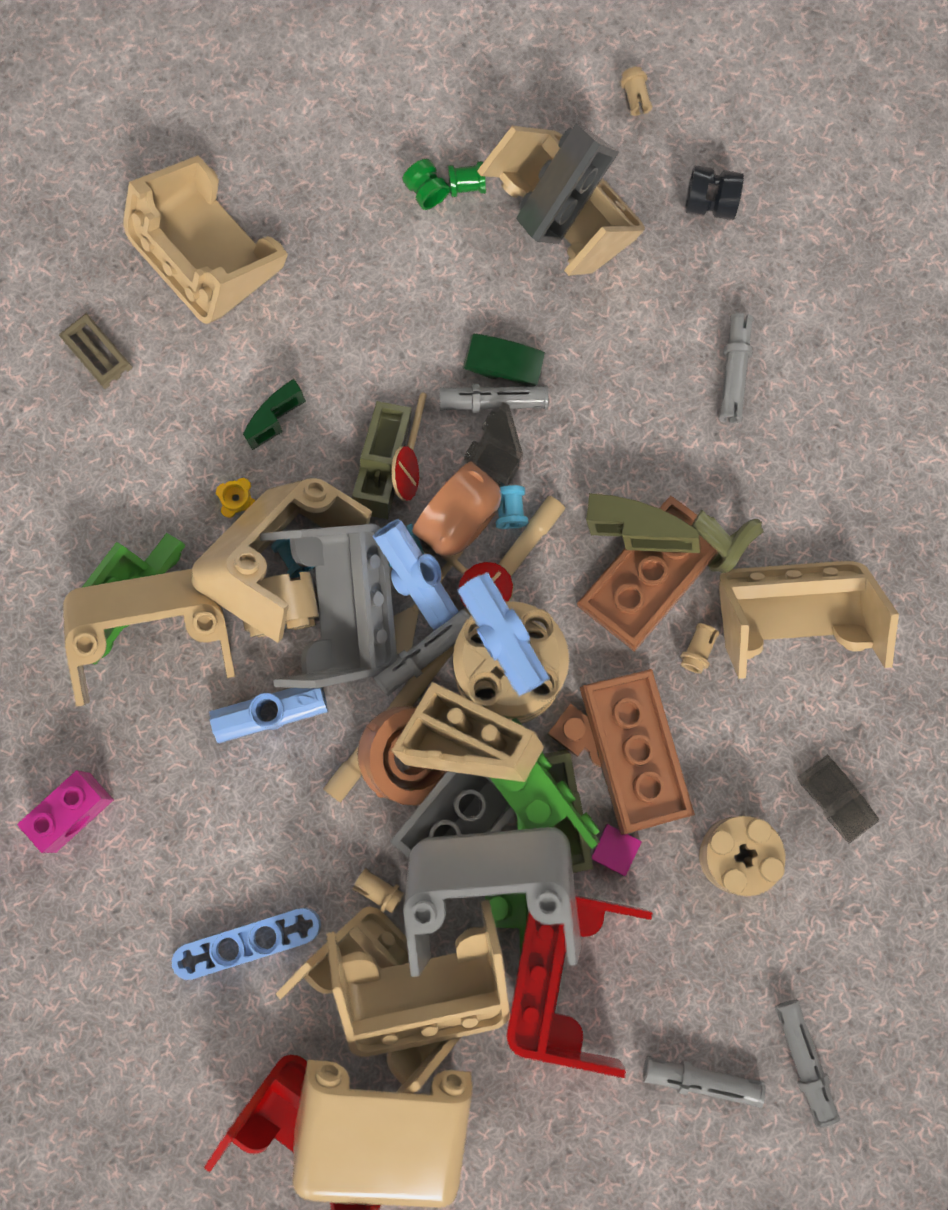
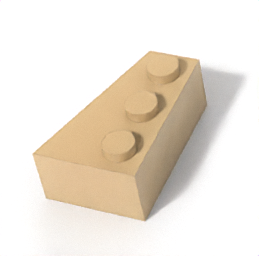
(466, 739)

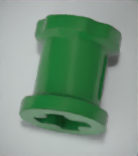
(466, 179)

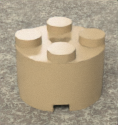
(299, 596)
(761, 867)

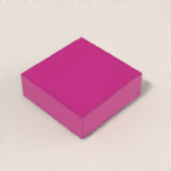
(615, 850)

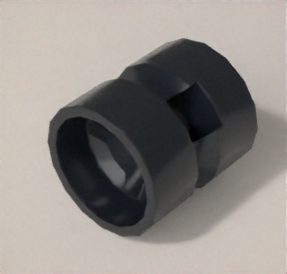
(726, 193)

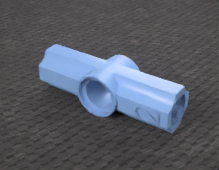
(415, 573)
(503, 634)
(246, 719)

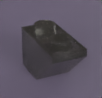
(499, 448)

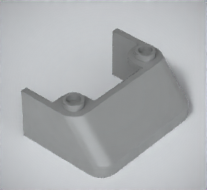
(351, 603)
(485, 865)

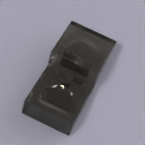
(838, 798)

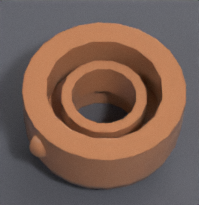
(459, 511)
(378, 761)

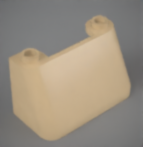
(195, 241)
(379, 1142)

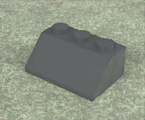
(565, 185)

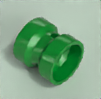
(428, 187)

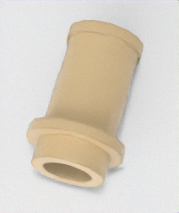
(634, 83)
(699, 648)
(378, 891)

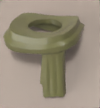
(728, 547)

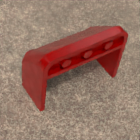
(533, 1025)
(273, 1115)

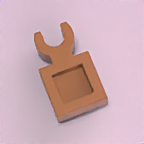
(575, 733)

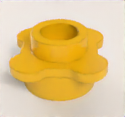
(228, 490)

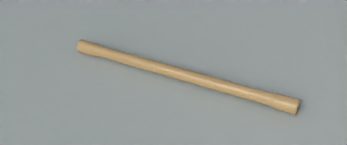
(538, 525)

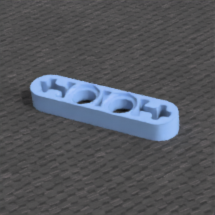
(248, 947)

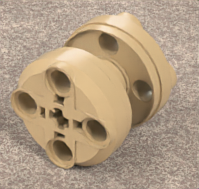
(478, 671)

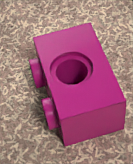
(65, 812)

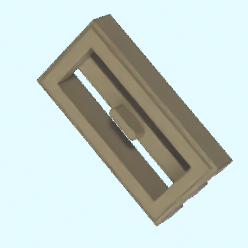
(113, 371)

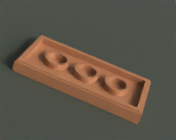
(645, 585)
(636, 751)

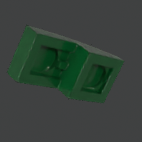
(504, 359)
(264, 422)

